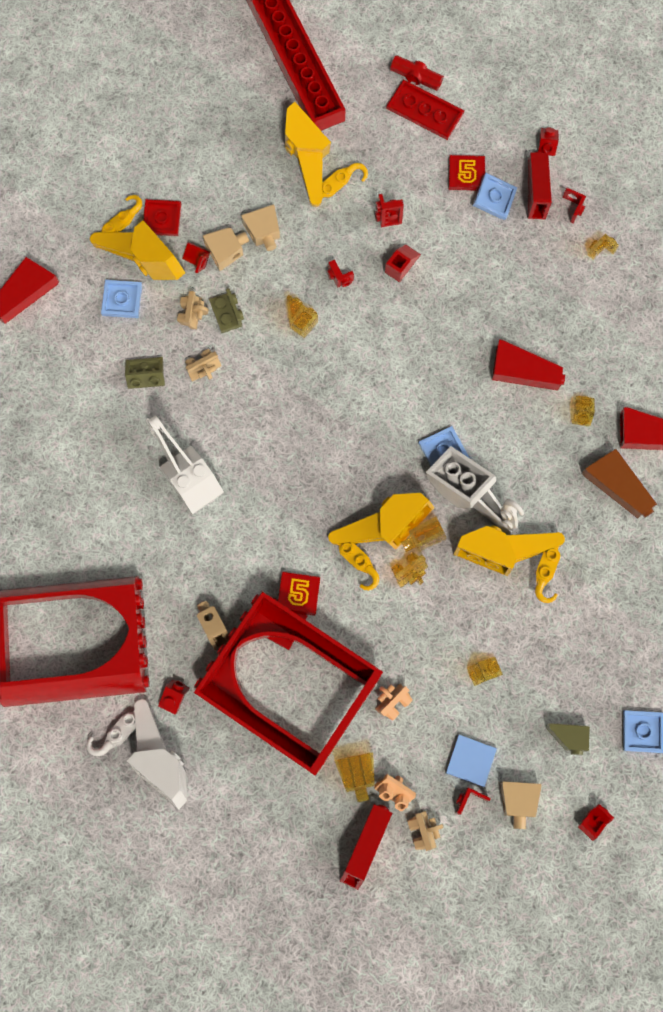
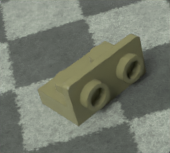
(226, 311)
(144, 372)

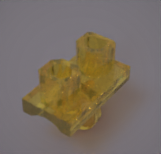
(412, 572)

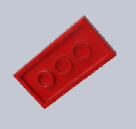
(425, 109)

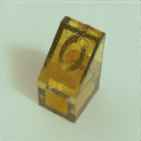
(301, 318)

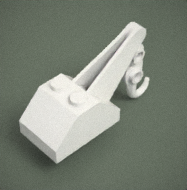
(186, 471)
(463, 485)
(151, 761)

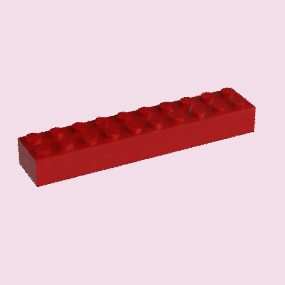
(299, 61)

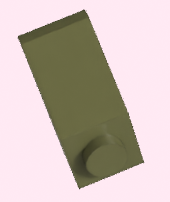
(571, 737)

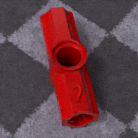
(416, 72)

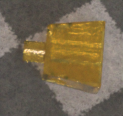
(433, 535)
(357, 774)

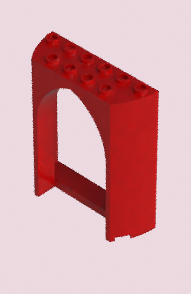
(272, 619)
(118, 676)

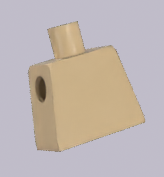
(262, 226)
(225, 246)
(212, 625)
(520, 801)

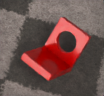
(580, 200)
(196, 256)
(462, 799)

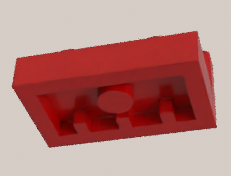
(389, 212)

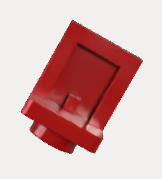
(548, 141)
(335, 274)
(173, 696)
(595, 821)

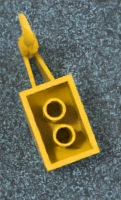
(310, 146)
(138, 246)
(392, 524)
(500, 552)

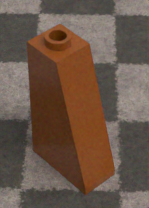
(621, 484)

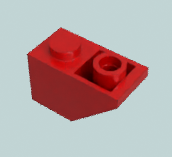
(401, 262)

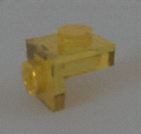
(605, 242)
(583, 410)
(484, 671)

